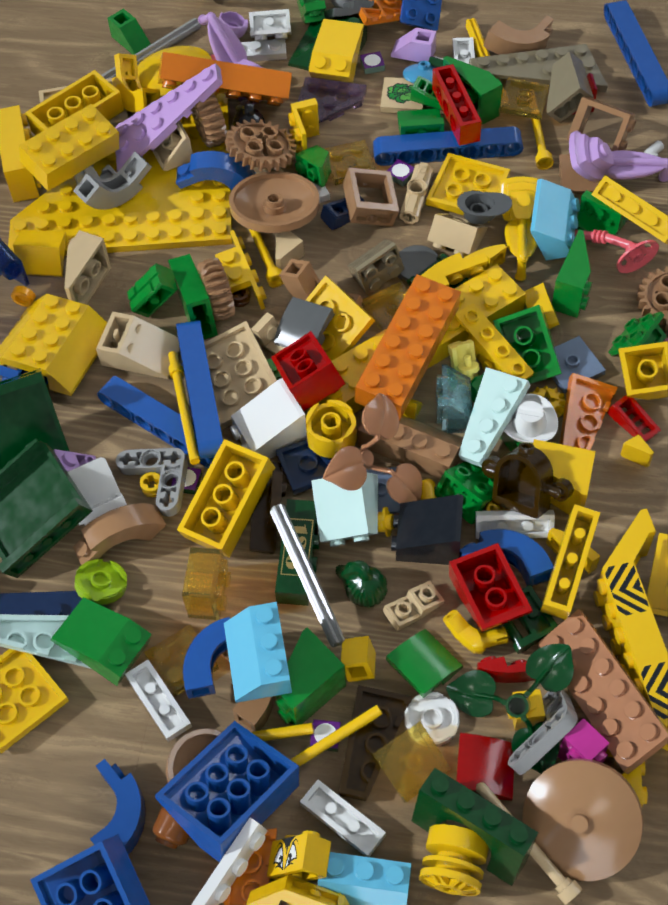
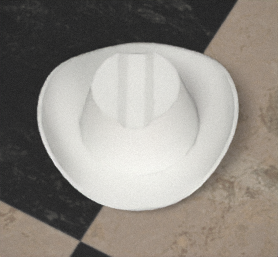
(533, 420)

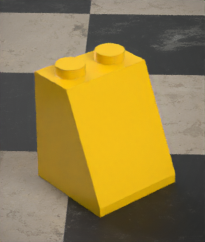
(572, 464)

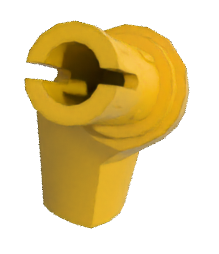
(472, 638)

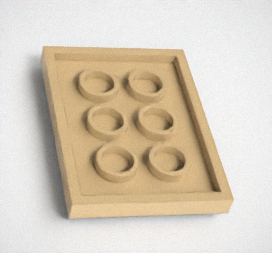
(236, 370)

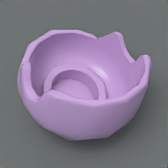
(235, 22)

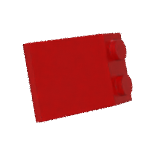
(307, 371)
(488, 587)

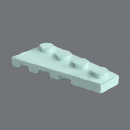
(492, 411)
(33, 636)

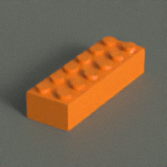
(237, 79)
(409, 343)

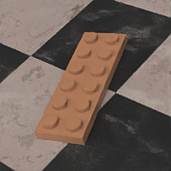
(609, 694)

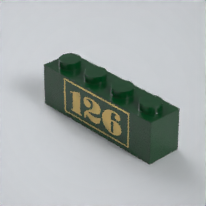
(288, 583)

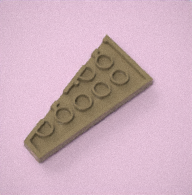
(537, 64)

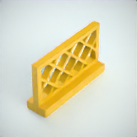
(632, 208)

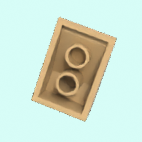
(85, 266)

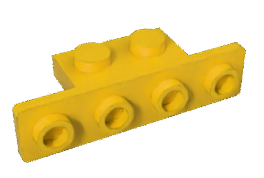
(237, 269)
(490, 346)

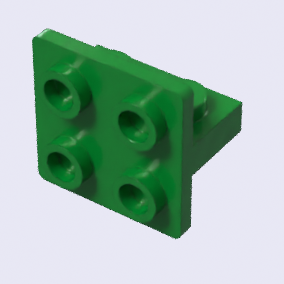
(598, 216)
(640, 332)

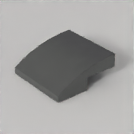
(348, 9)
(300, 319)

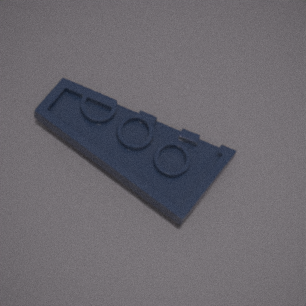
(39, 603)

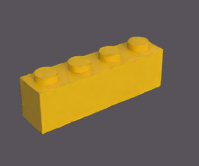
(570, 562)

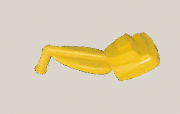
(519, 219)

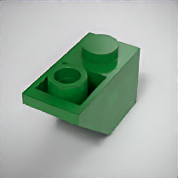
(127, 31)
(314, 165)

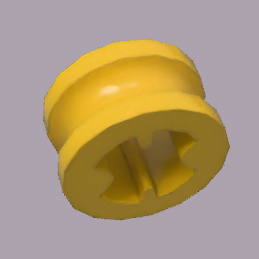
(144, 482)

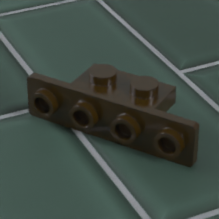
(262, 524)

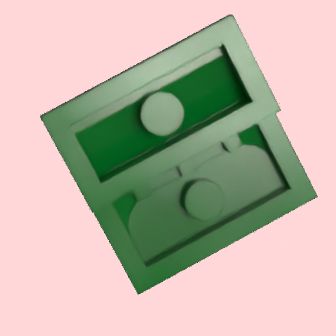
(424, 662)

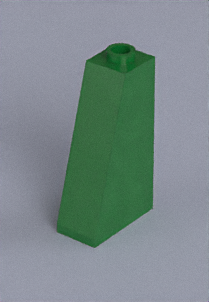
(193, 294)

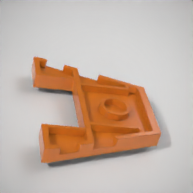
(382, 12)

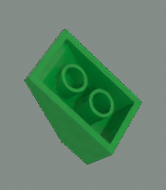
(481, 87)
(573, 281)
(531, 338)
(102, 639)

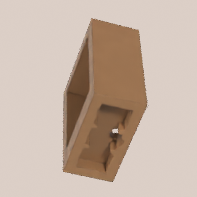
(583, 114)
(360, 211)

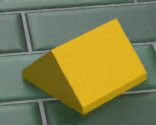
(41, 252)

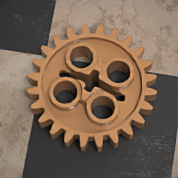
(260, 145)
(654, 295)

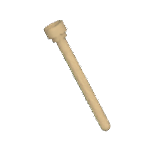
(566, 888)

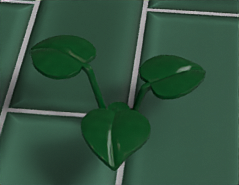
(548, 665)

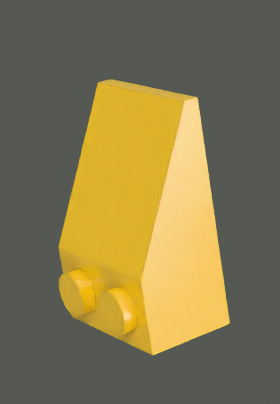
(336, 51)

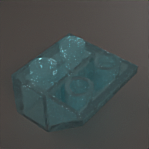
(453, 400)

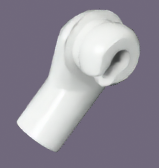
(655, 148)

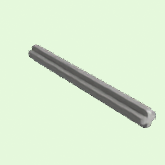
(163, 43)
(307, 575)

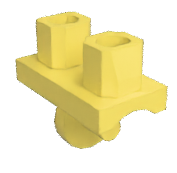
(463, 358)

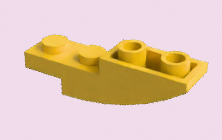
(455, 269)

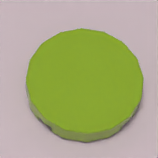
(100, 581)

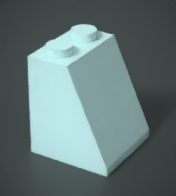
(346, 513)

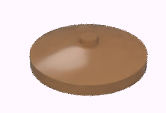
(274, 202)
(585, 818)

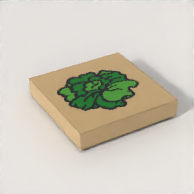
(397, 95)

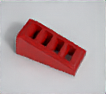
(625, 422)

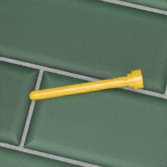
(544, 158)
(272, 274)

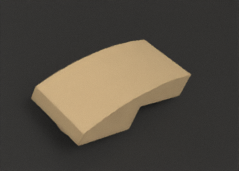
(414, 606)

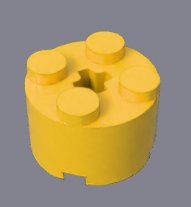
(330, 428)

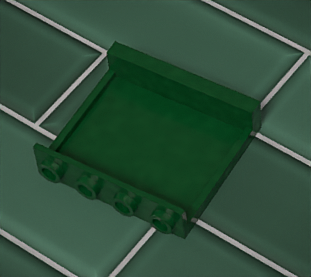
(27, 415)
(35, 507)

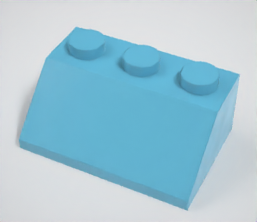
(554, 219)
(257, 653)
(367, 879)

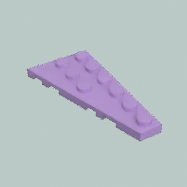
(158, 120)

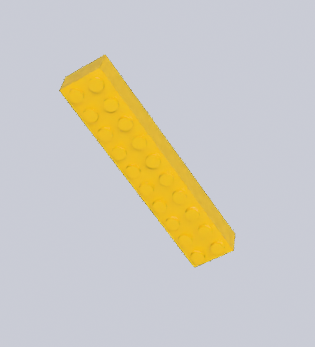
(490, 291)

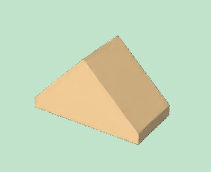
(288, 247)

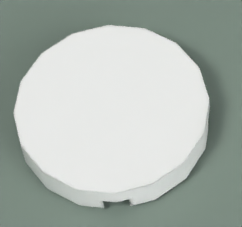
(437, 716)

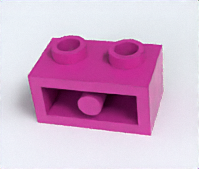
(583, 743)

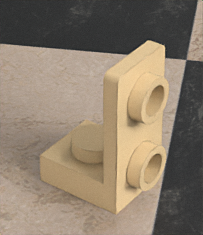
(265, 333)

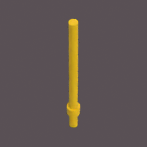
(176, 373)

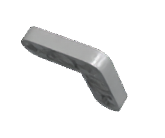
(164, 468)
(560, 720)

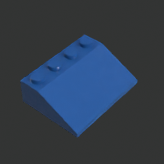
(226, 786)
(92, 878)

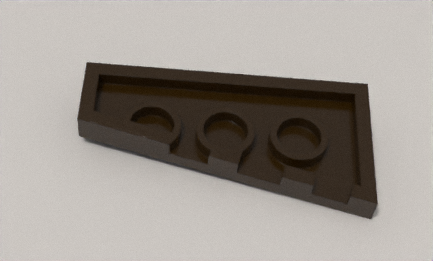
(360, 765)

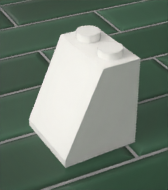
(270, 421)

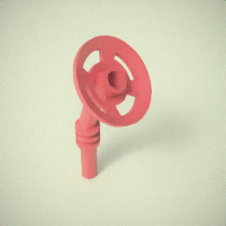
(633, 253)

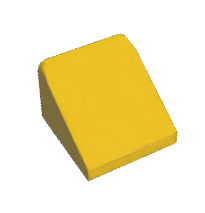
(637, 451)

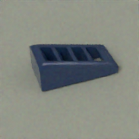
(331, 215)

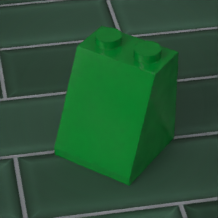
(314, 679)

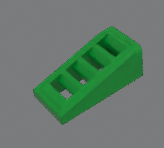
(423, 93)

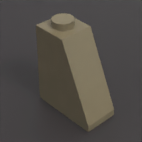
(567, 87)

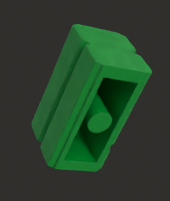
(152, 290)

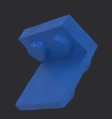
(421, 13)

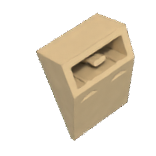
(136, 346)

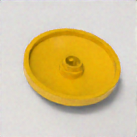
(149, 68)

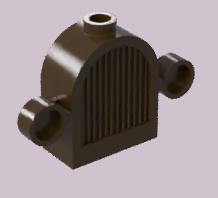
(525, 481)

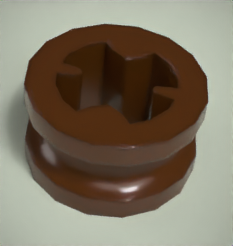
(241, 301)

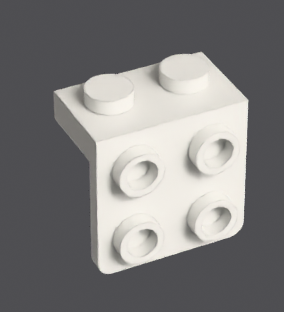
(270, 23)
(97, 487)

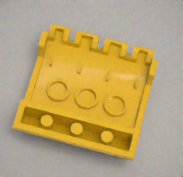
(56, 338)

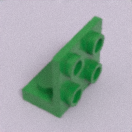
(420, 121)
(470, 482)

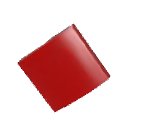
(485, 761)

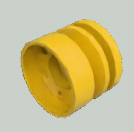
(454, 860)

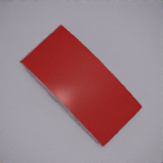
(501, 672)

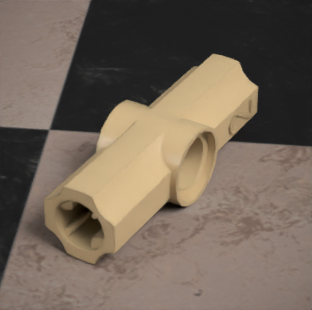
(416, 193)

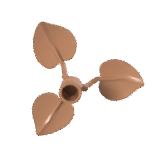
(349, 464)

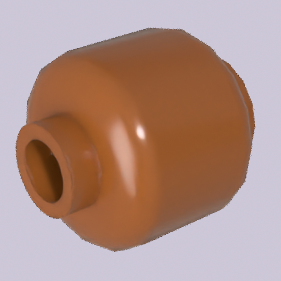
(169, 831)

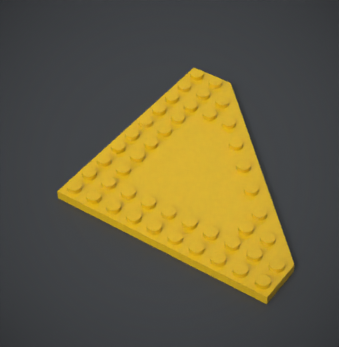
(151, 220)

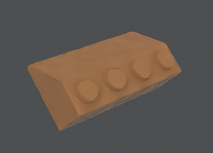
(417, 444)

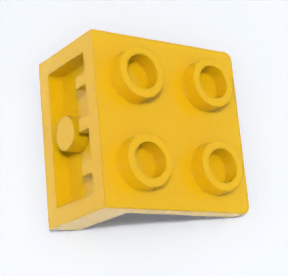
(304, 122)

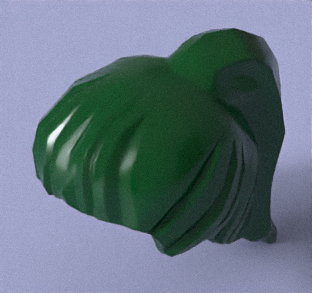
(363, 583)

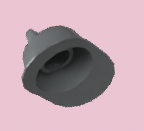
(483, 206)

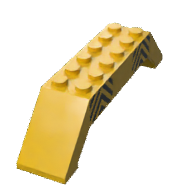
(631, 619)

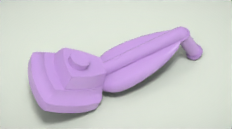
(224, 42)
(594, 159)

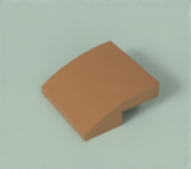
(571, 179)

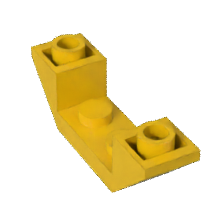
(294, 892)

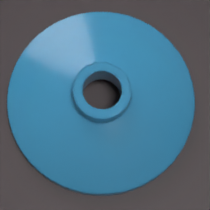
(421, 69)

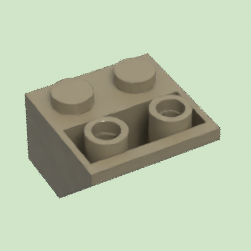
(377, 266)

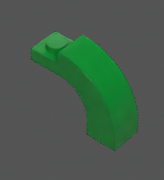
(311, 10)

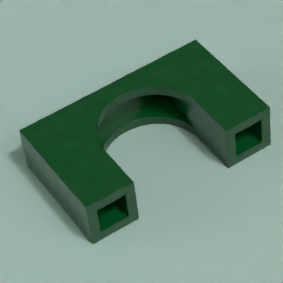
(506, 836)

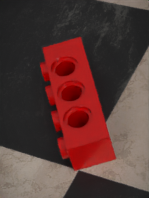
(456, 105)

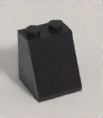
(428, 530)

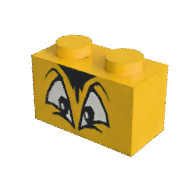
(299, 856)

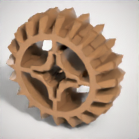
(210, 122)
(217, 288)

